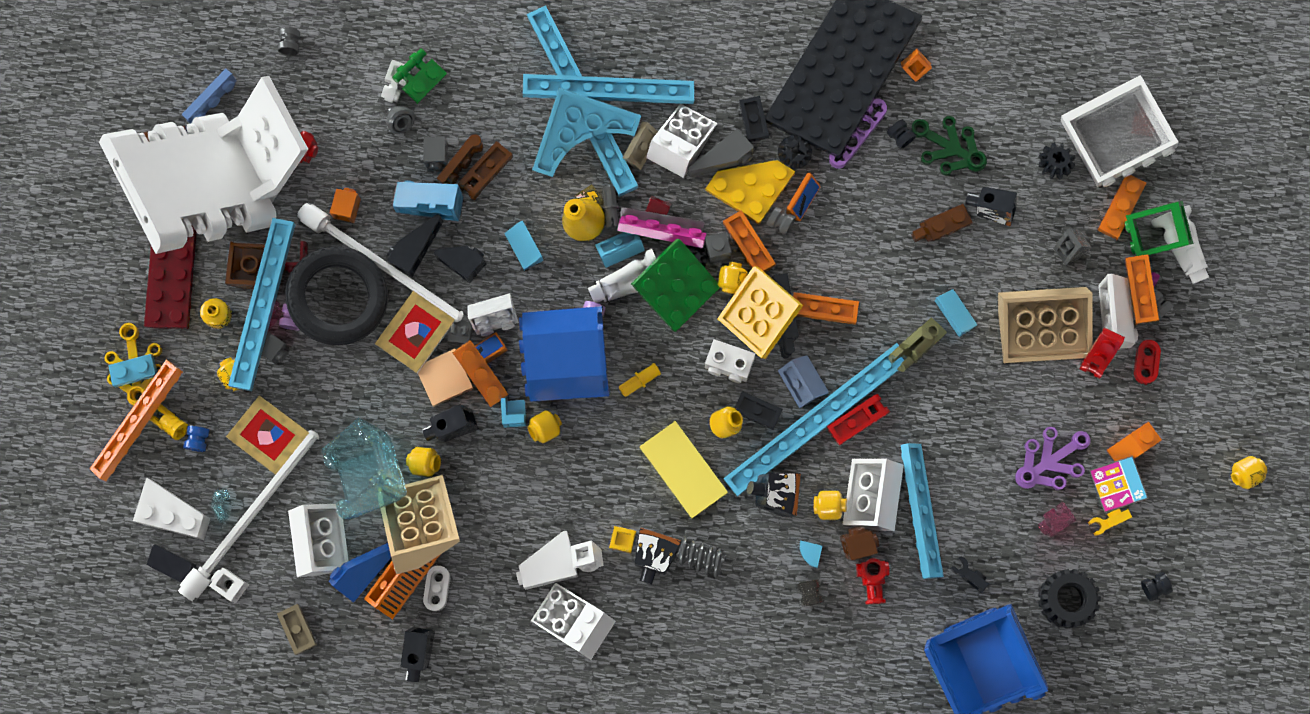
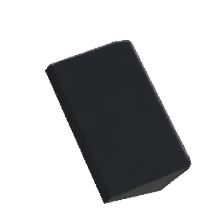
(169, 563)

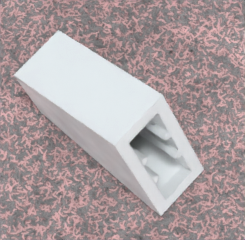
(548, 564)

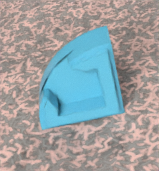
(810, 553)

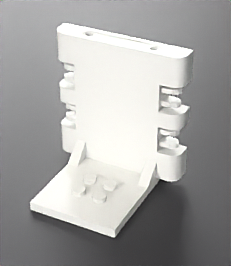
(209, 172)

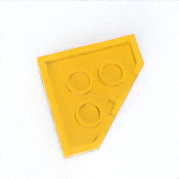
(751, 187)

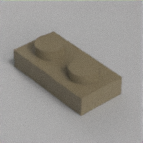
(639, 146)
(297, 629)

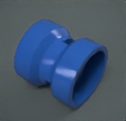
(196, 438)

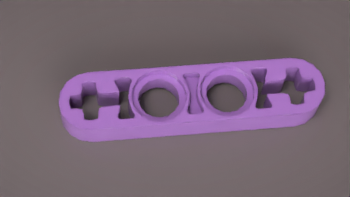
(861, 135)

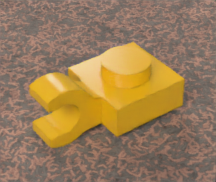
(1115, 518)

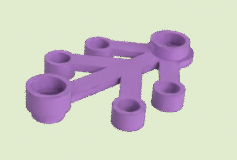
(1049, 461)

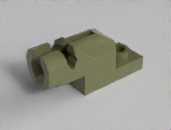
(917, 344)

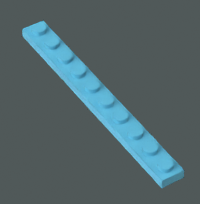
(565, 66)
(813, 422)

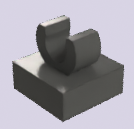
(460, 332)

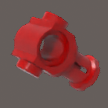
(873, 581)

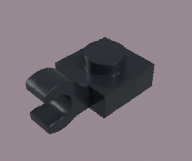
(974, 578)

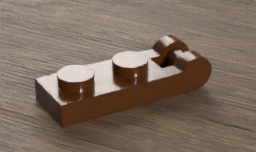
(461, 160)
(485, 170)

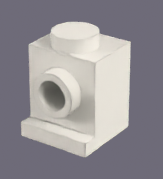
(588, 560)
(219, 582)

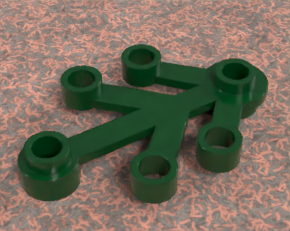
(951, 147)

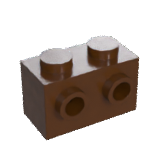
(859, 543)

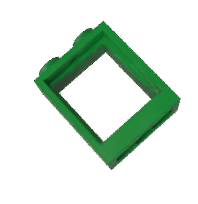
(1180, 221)

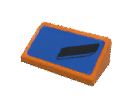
(803, 197)
(491, 347)

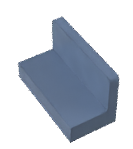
(802, 381)

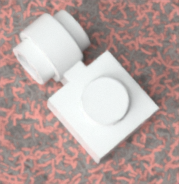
(391, 92)

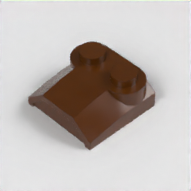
(243, 264)

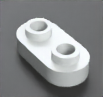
(435, 588)

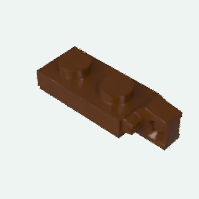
(943, 224)

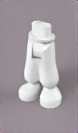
(1189, 257)
(619, 283)

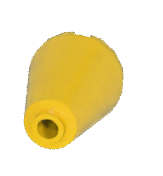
(583, 219)

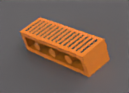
(394, 589)

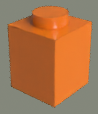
(345, 205)

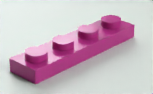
(670, 232)

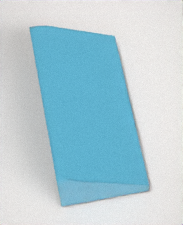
(523, 245)
(619, 248)
(955, 312)

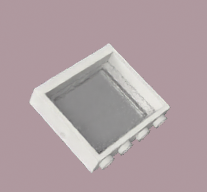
(1119, 132)

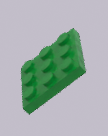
(675, 285)

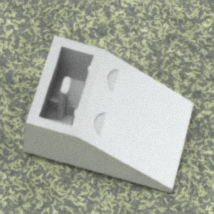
(680, 140)
(492, 315)
(573, 621)

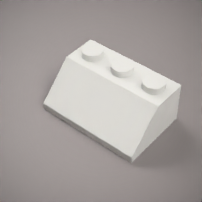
(1117, 308)
(873, 494)
(317, 539)

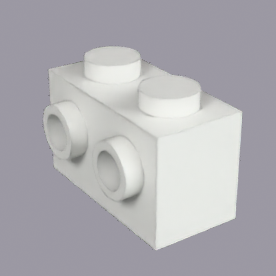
(729, 361)

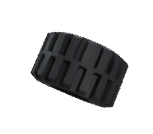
(1083, 585)

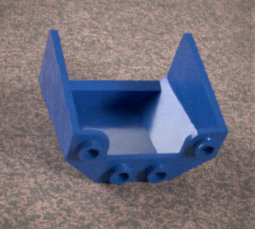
(564, 354)
(985, 662)

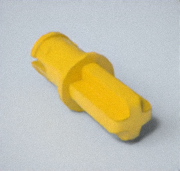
(639, 380)

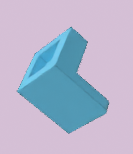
(513, 413)

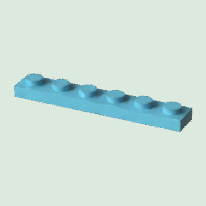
(921, 511)

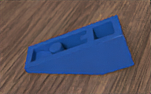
(358, 573)

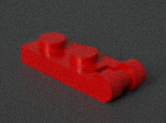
(1102, 352)
(857, 420)

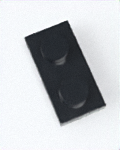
(753, 119)
(758, 410)

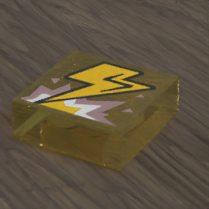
(590, 193)

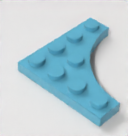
(575, 120)

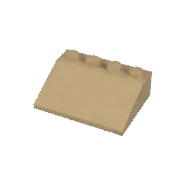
(1045, 324)
(420, 524)

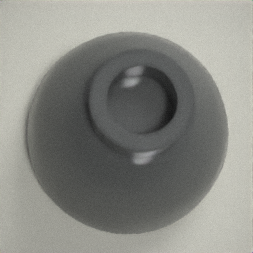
(399, 119)

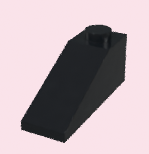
(412, 248)

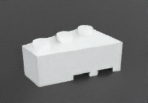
(168, 512)

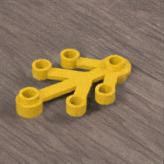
(132, 353)

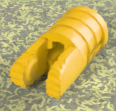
(170, 423)

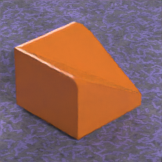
(916, 65)

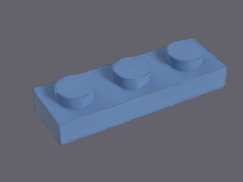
(210, 96)

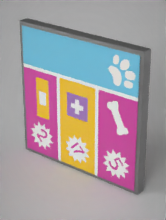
(1118, 484)

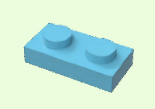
(132, 370)

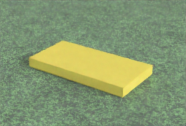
(683, 469)

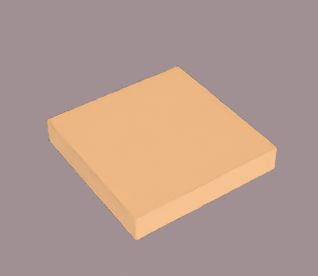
(444, 378)

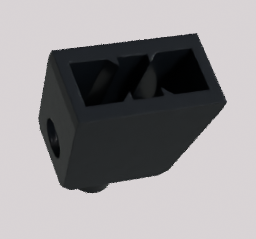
(451, 424)
(418, 642)

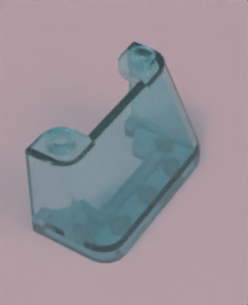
(366, 469)

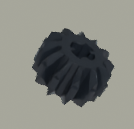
(1048, 161)

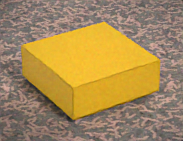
(622, 539)

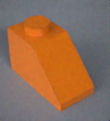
(1135, 443)

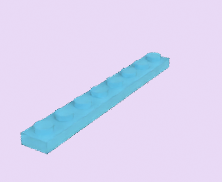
(610, 88)
(261, 304)

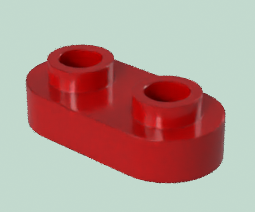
(1147, 363)

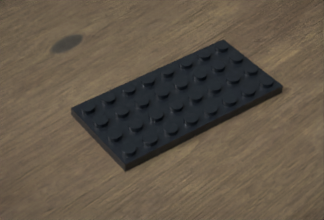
(842, 72)

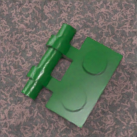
(424, 81)

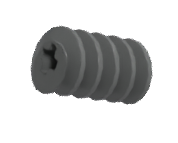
(700, 557)

